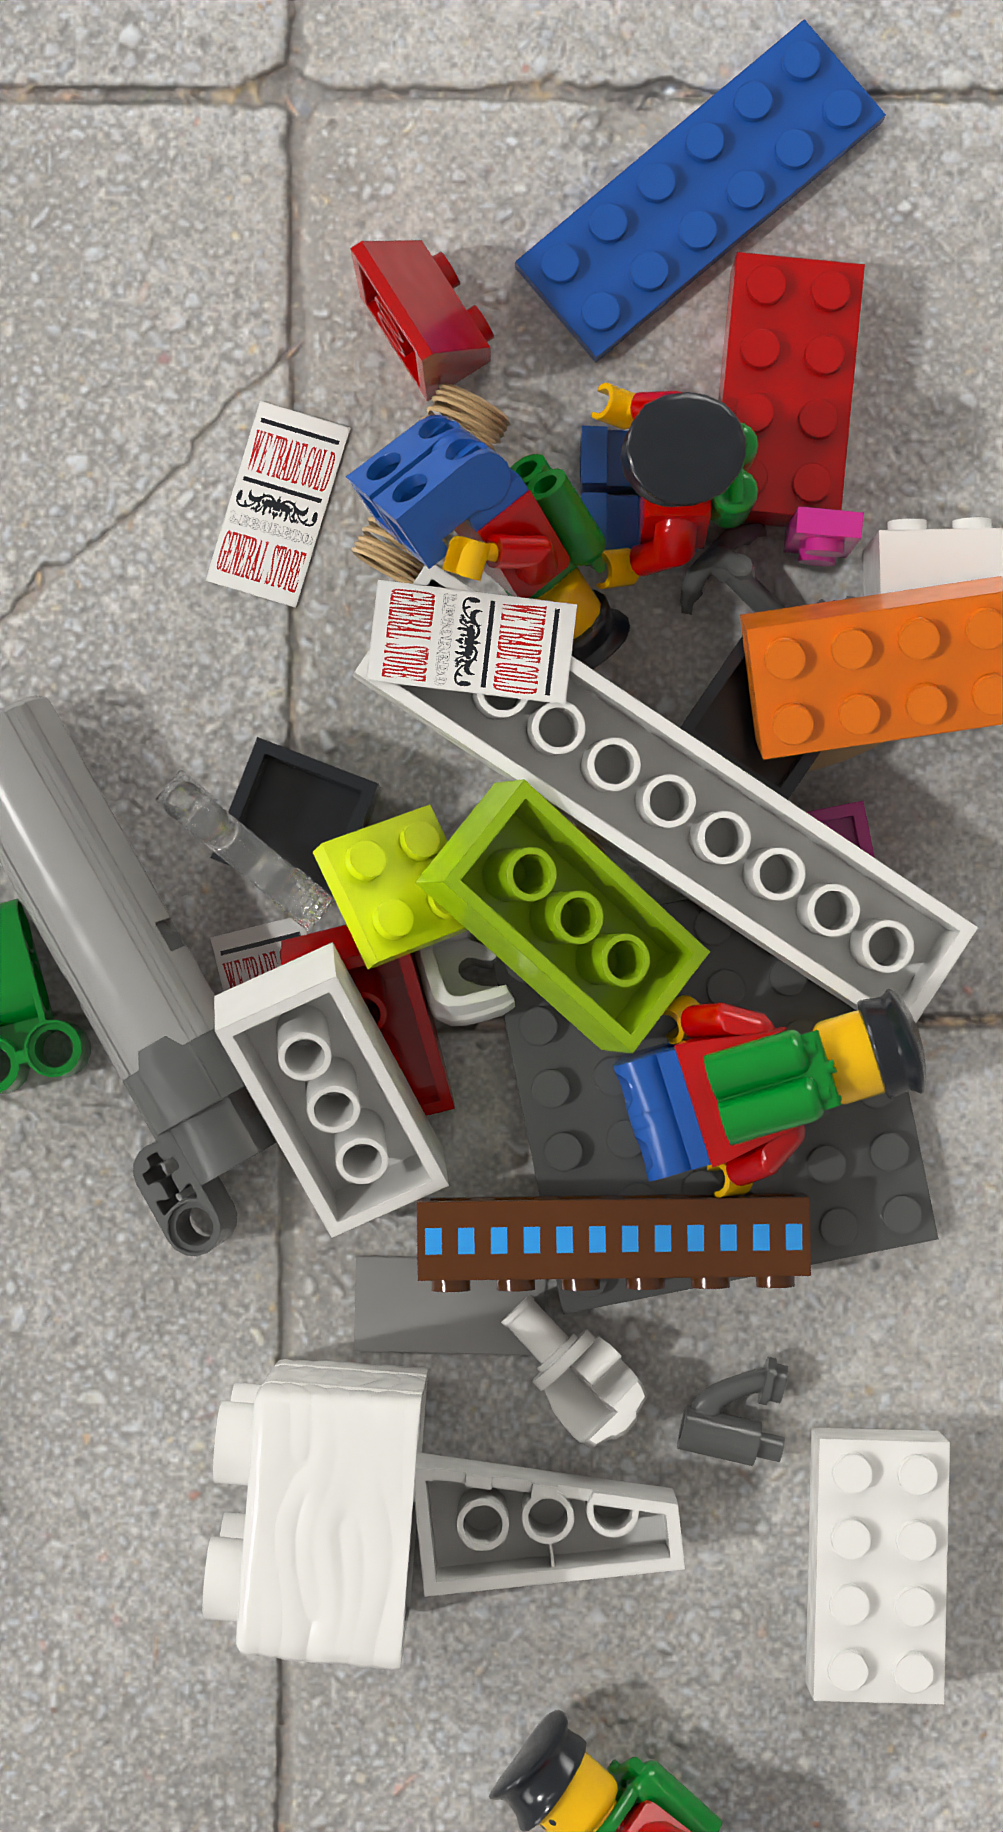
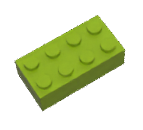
(563, 916)

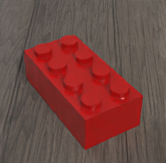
(792, 375)

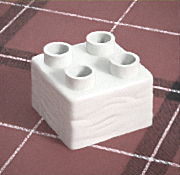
(329, 1512)

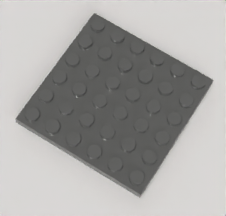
(855, 1161)

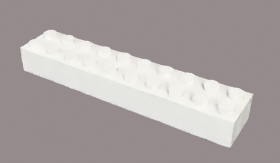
(704, 830)

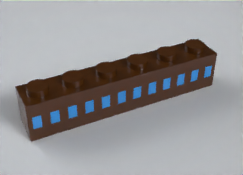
(613, 1239)

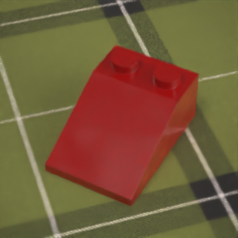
(420, 311)
(399, 1009)

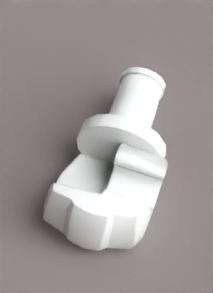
(452, 997)
(581, 1376)

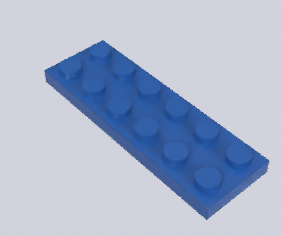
(700, 190)

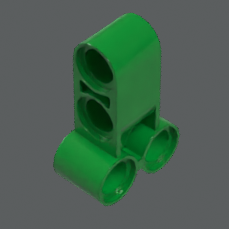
(26, 1008)

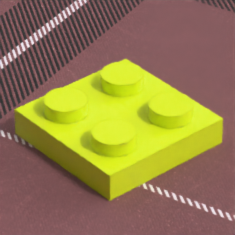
(376, 889)

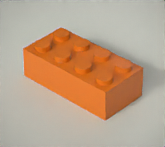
(876, 667)

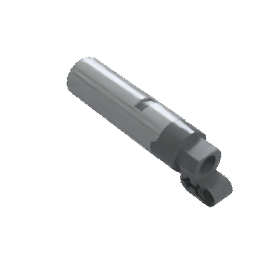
(126, 972)

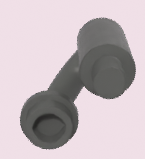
(731, 1437)

